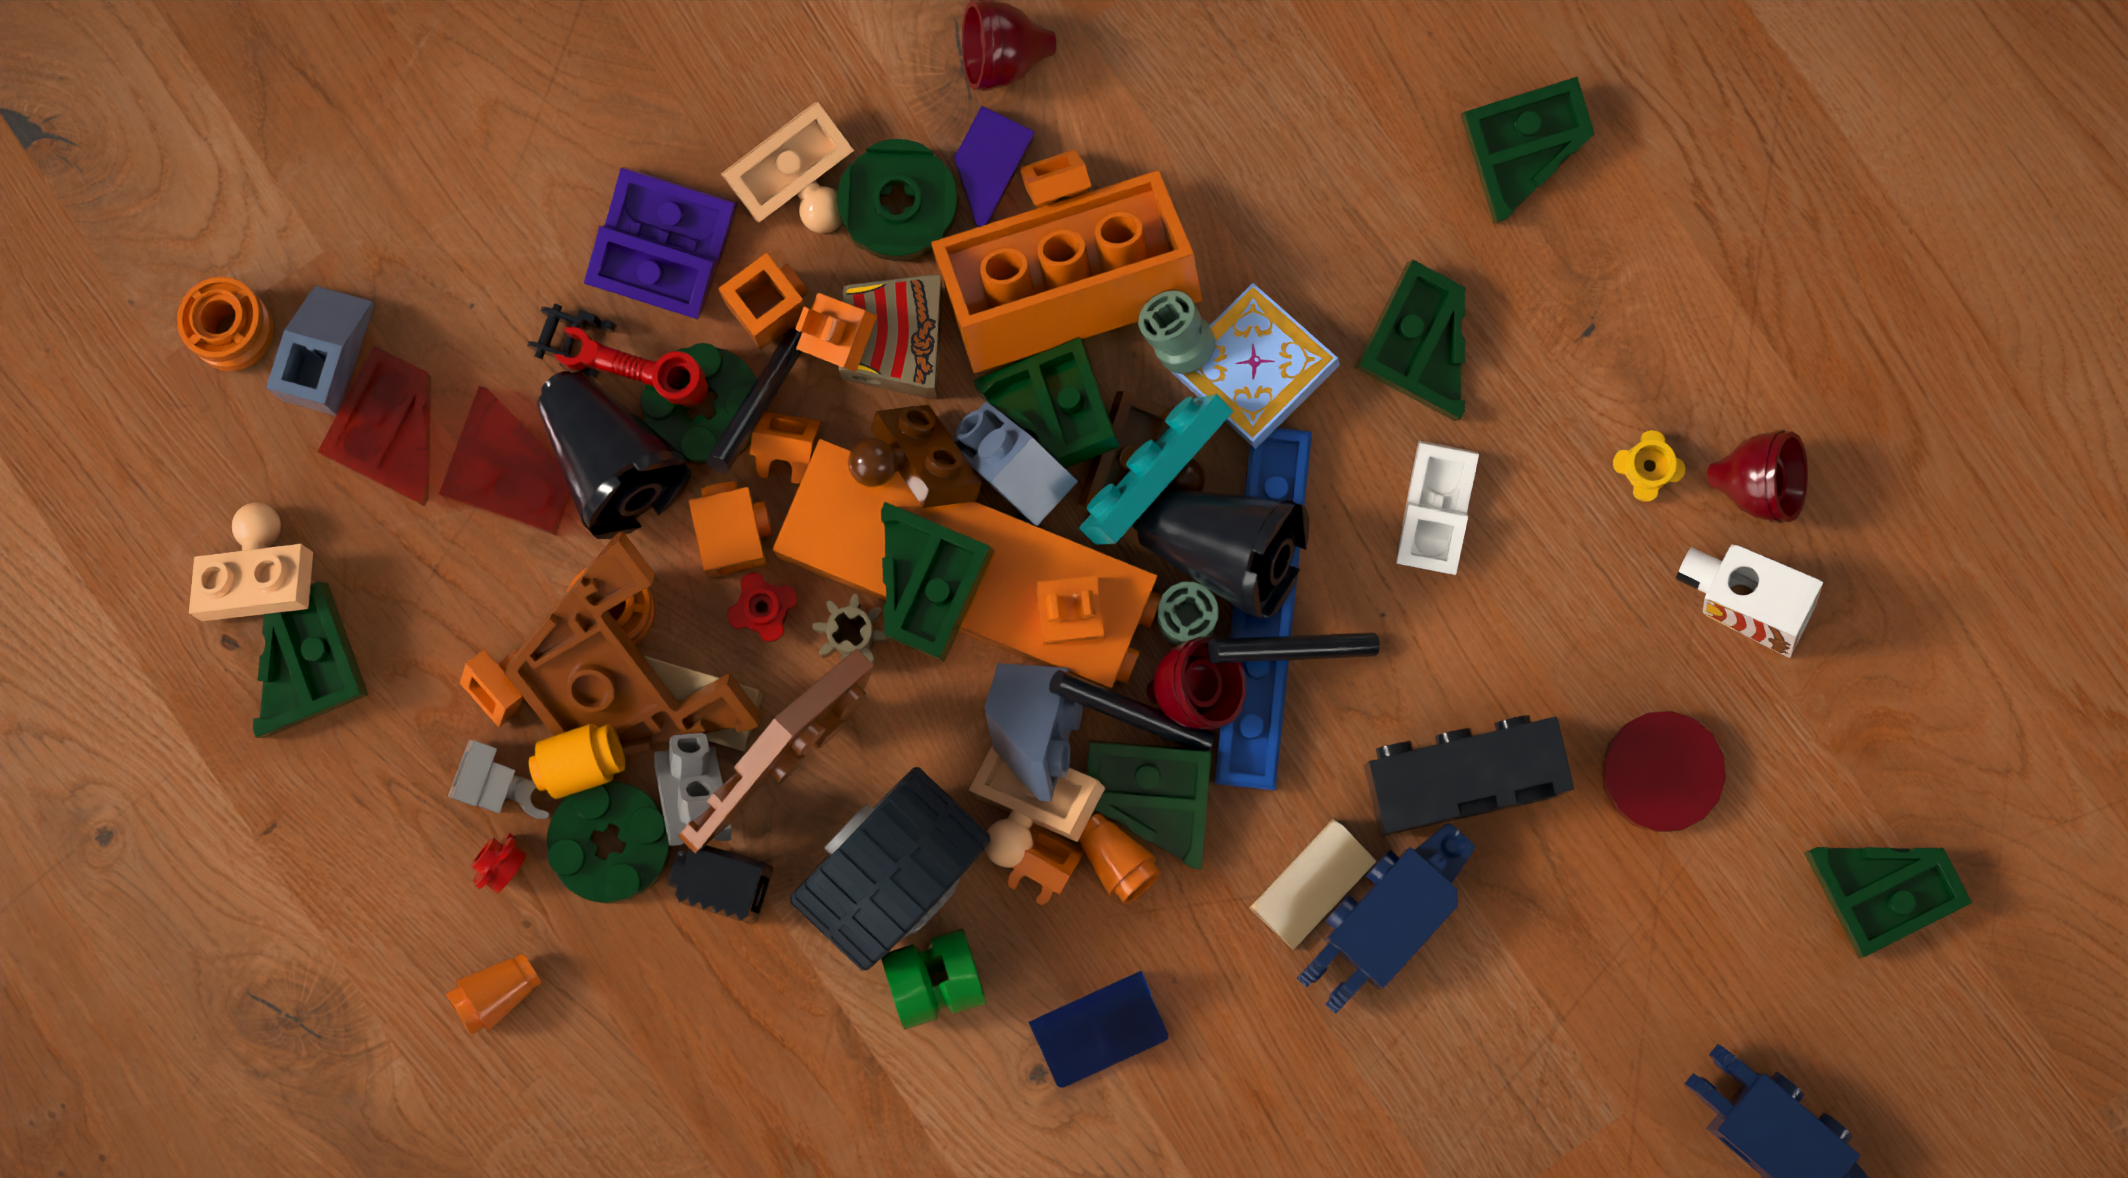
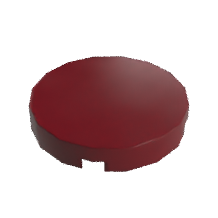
(1663, 771)

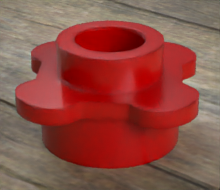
(756, 590)
(497, 863)

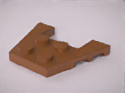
(589, 671)
(780, 748)

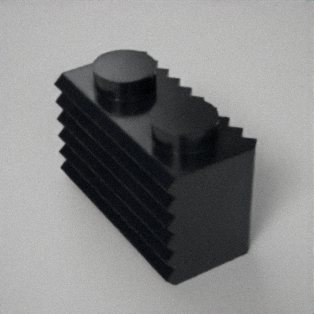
(721, 882)

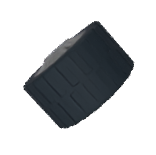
(890, 869)

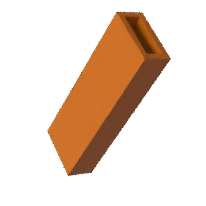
(840, 536)

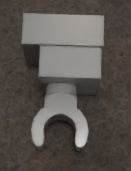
(488, 784)

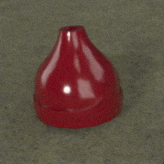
(1001, 44)
(1765, 476)
(1196, 690)

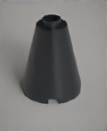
(608, 455)
(1229, 543)

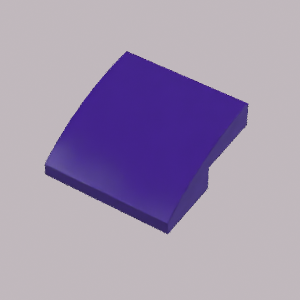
(661, 242)

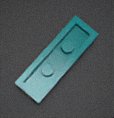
(1154, 468)

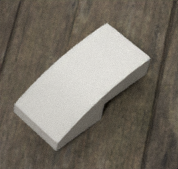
(1437, 507)

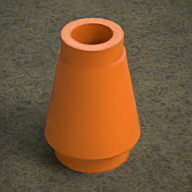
(1118, 859)
(492, 992)

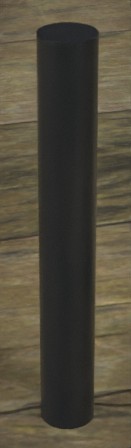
(755, 403)
(1293, 647)
(1128, 710)

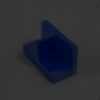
(1099, 1030)

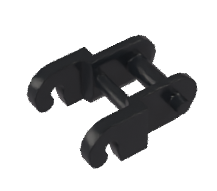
(555, 315)

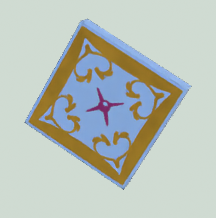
(1260, 365)

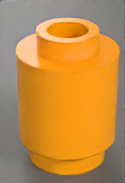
(577, 760)

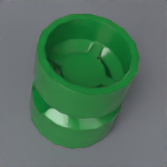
(912, 986)

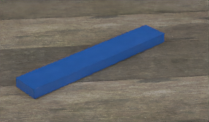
(1252, 741)

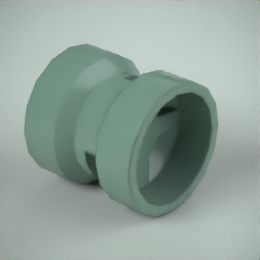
(1177, 332)
(1185, 622)

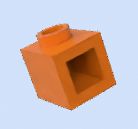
(765, 299)
(730, 529)

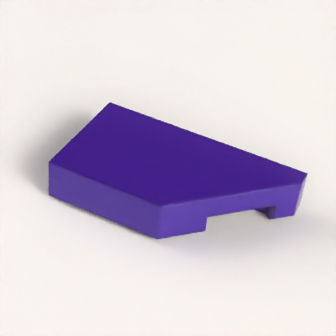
(990, 160)

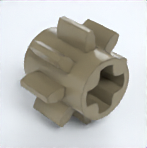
(855, 616)

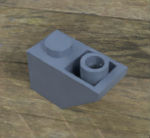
(320, 350)
(1012, 462)
(1031, 725)

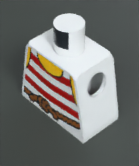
(1775, 609)

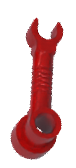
(663, 375)

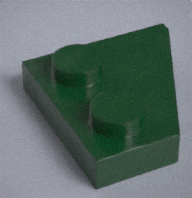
(1525, 141)
(1420, 340)
(1054, 402)
(928, 580)

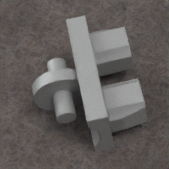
(685, 781)

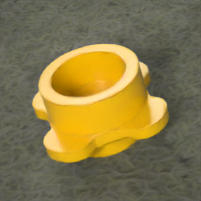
(1654, 449)

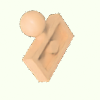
(789, 166)
(252, 579)
(1066, 813)

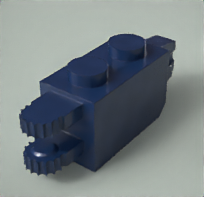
(1394, 916)
(1772, 1128)

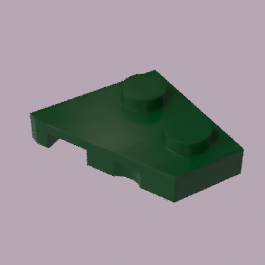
(305, 665)
(1155, 793)
(1887, 891)

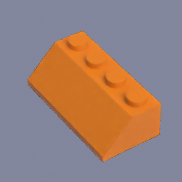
(1065, 270)

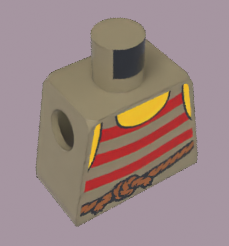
(905, 336)

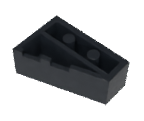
(1468, 774)

